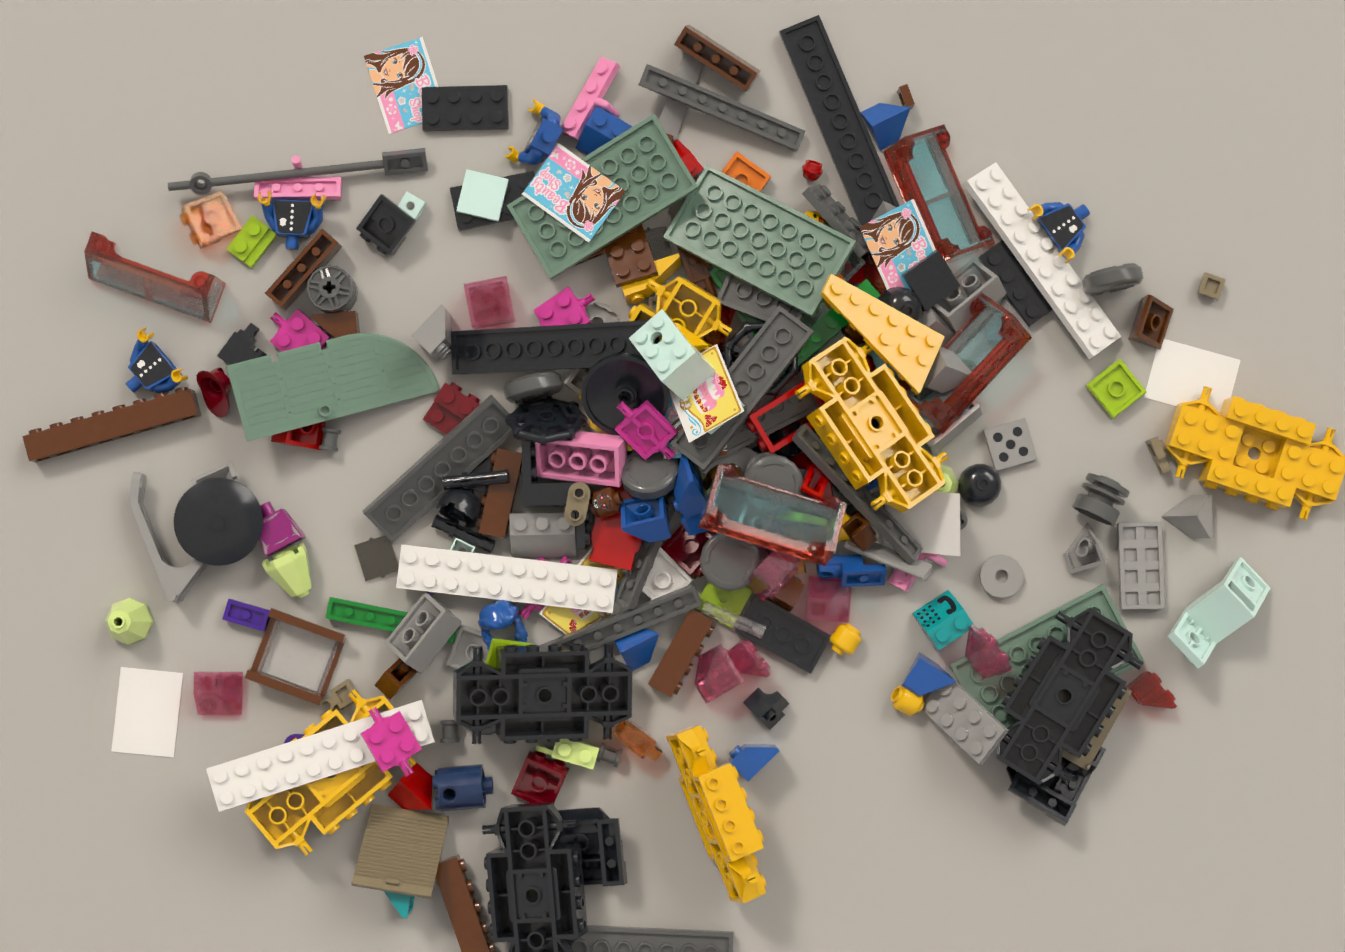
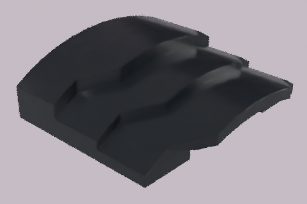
(1055, 795)
(599, 843)

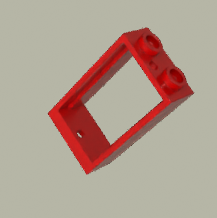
(755, 427)

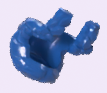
(500, 616)

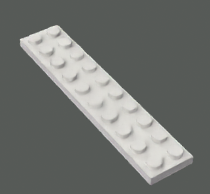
(1041, 261)
(507, 578)
(305, 759)

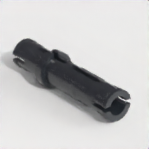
(449, 482)
(463, 533)

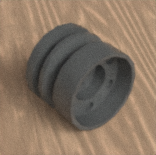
(343, 295)
(1101, 498)

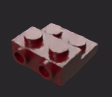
(450, 408)
(687, 550)
(540, 778)

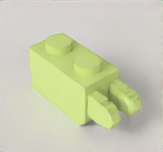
(577, 753)

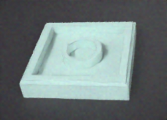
(482, 195)

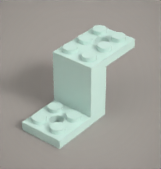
(674, 357)
(1219, 612)

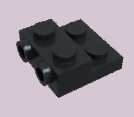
(386, 225)

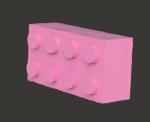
(586, 459)

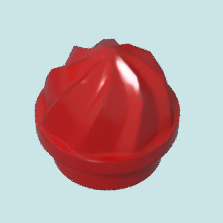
(812, 170)

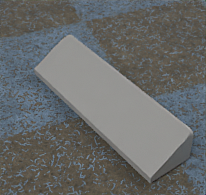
(673, 111)
(892, 558)

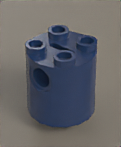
(467, 785)

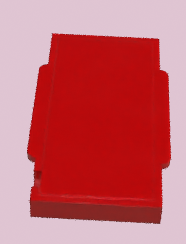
(610, 543)

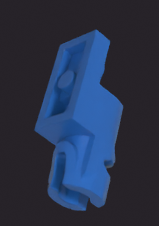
(852, 571)

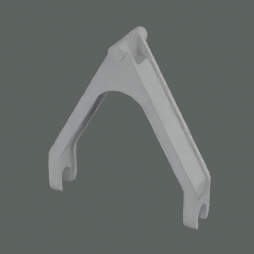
(174, 580)

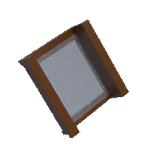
(296, 657)

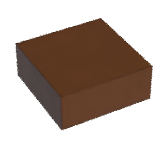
(905, 96)

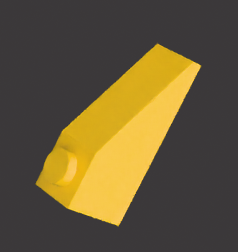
(637, 291)

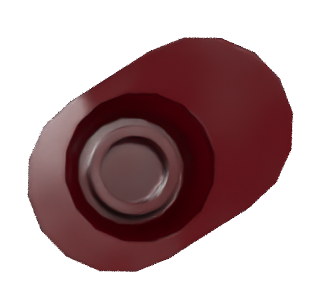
(215, 389)

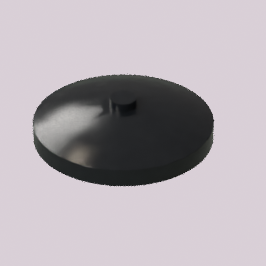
(621, 379)
(218, 521)

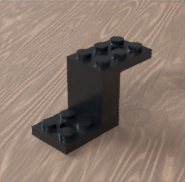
(549, 493)

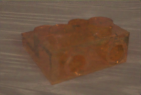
(209, 219)

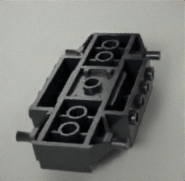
(1082, 668)
(512, 689)
(535, 862)

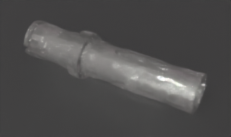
(755, 628)

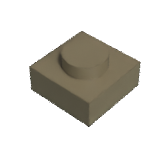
(1211, 286)

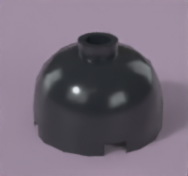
(903, 301)
(979, 485)
(460, 505)

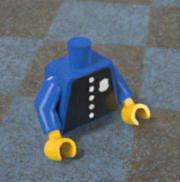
(542, 139)
(292, 217)
(1062, 225)
(152, 367)

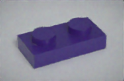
(246, 615)

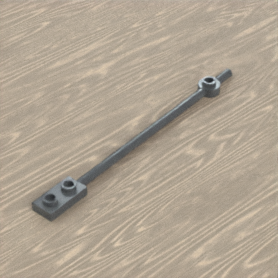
(393, 163)

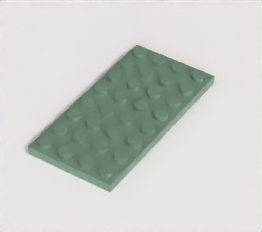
(638, 162)
(759, 240)
(1022, 644)

